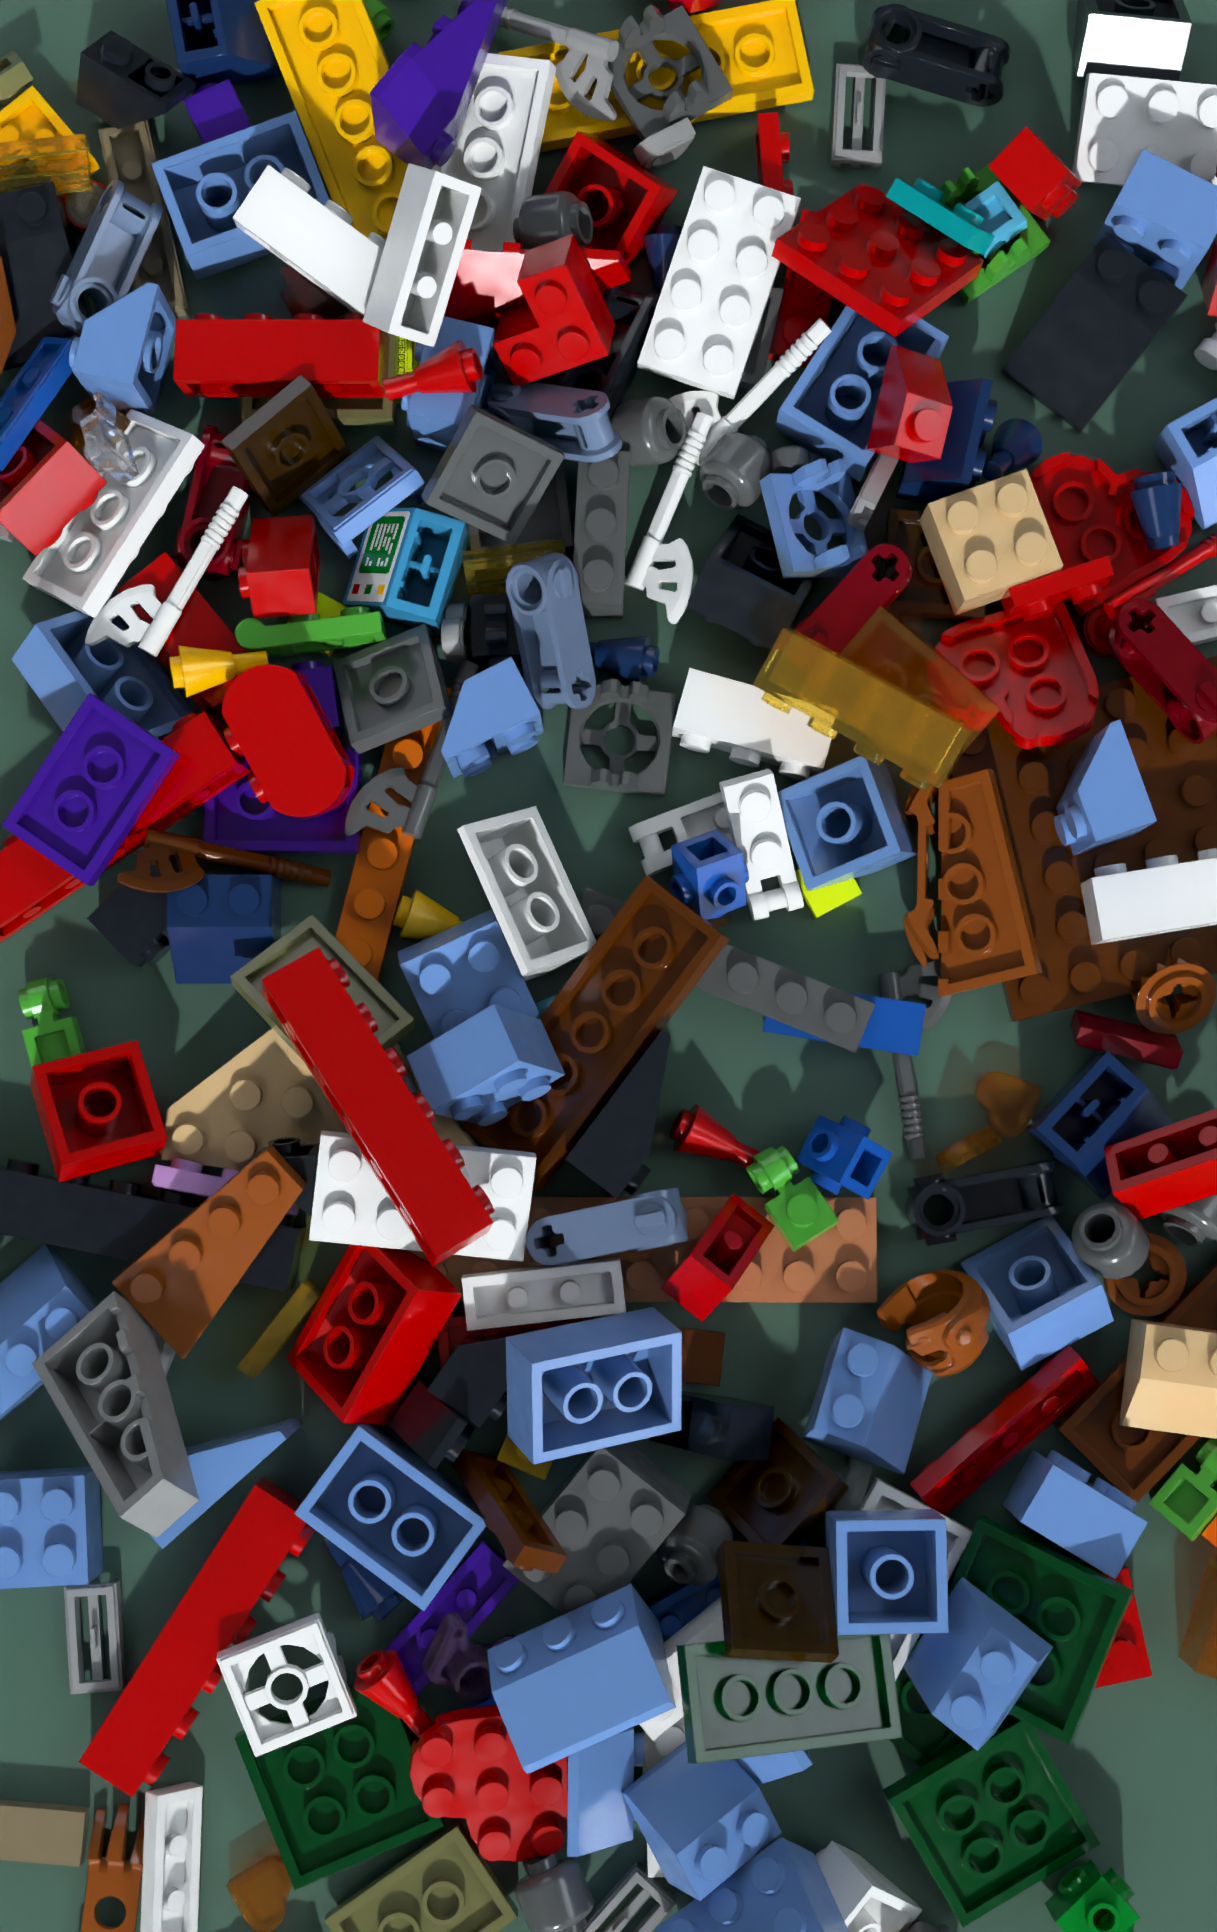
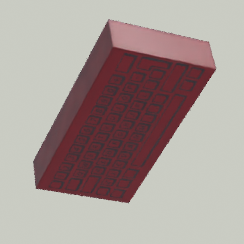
(1125, 1040)

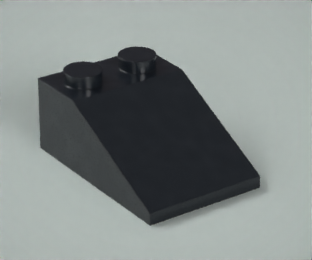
(35, 252)
(1094, 333)
(623, 1131)

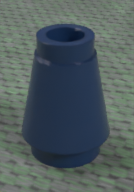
(1158, 508)

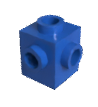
(709, 874)
(843, 1156)

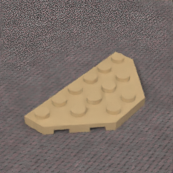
(257, 1099)

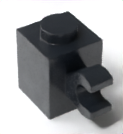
(493, 630)

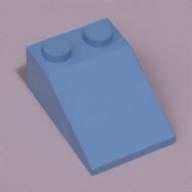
(223, 1463)

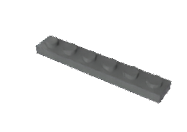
(764, 986)

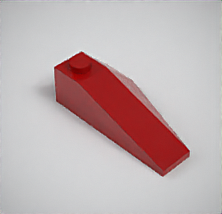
(489, 285)

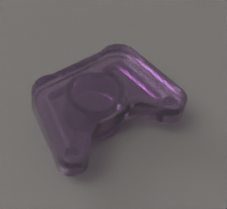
(459, 1660)

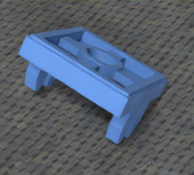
(836, 486)
(332, 493)

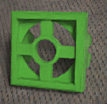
(1000, 265)

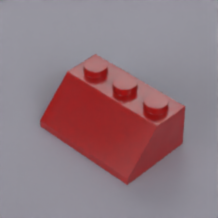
(372, 1331)

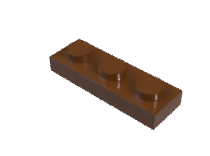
(509, 1512)

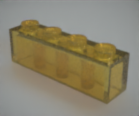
(863, 708)

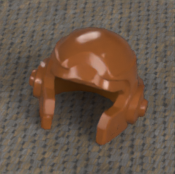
(944, 1319)

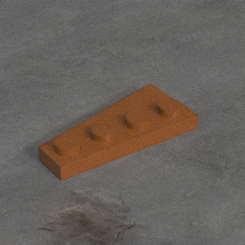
(983, 905)
(204, 1256)

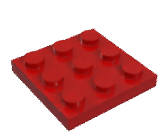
(877, 258)

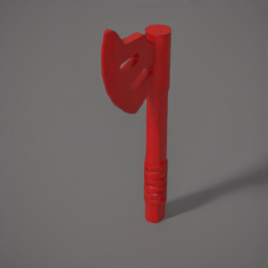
(1150, 585)

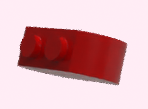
(286, 742)

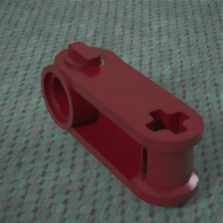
(210, 485)
(856, 599)
(1167, 668)

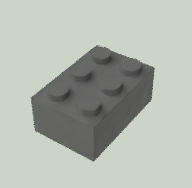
(608, 1523)

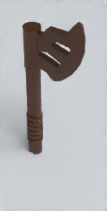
(161, 844)

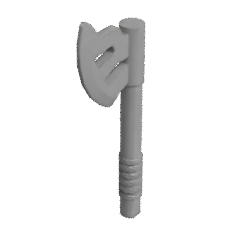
(580, 43)

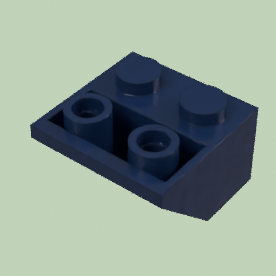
(220, 41)
(960, 459)
(1094, 1111)

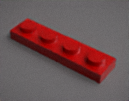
(1004, 1431)

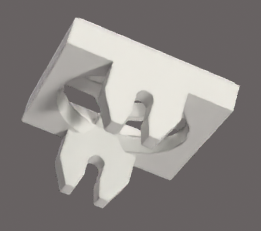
(268, 1734)

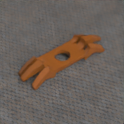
(919, 920)
(113, 1873)

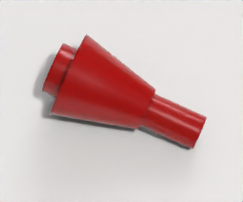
(448, 371)
(704, 1136)
(387, 1684)

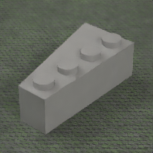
(122, 1413)

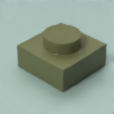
(13, 77)

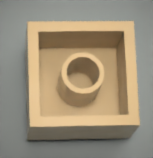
(989, 540)

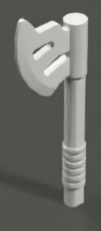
(708, 401)
(653, 550)
(167, 614)

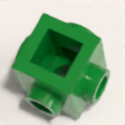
(1092, 1901)

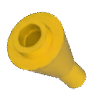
(204, 668)
(422, 917)

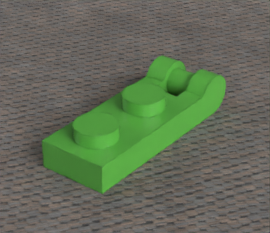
(311, 634)

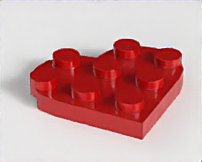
(1095, 518)
(1030, 671)
(473, 1773)

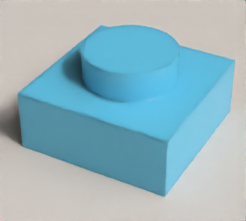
(1000, 215)

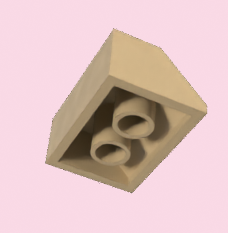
(1171, 1379)

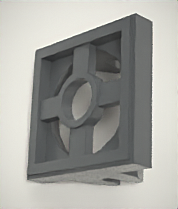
(701, 96)
(649, 781)

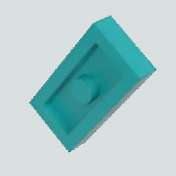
(924, 202)

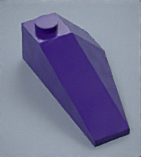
(429, 88)

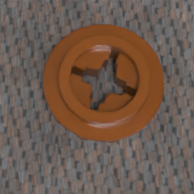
(1186, 1008)
(1157, 1294)

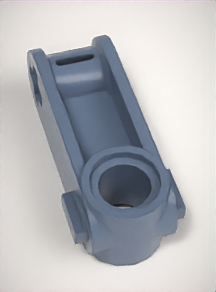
(106, 255)
(560, 415)
(551, 631)
(608, 1229)

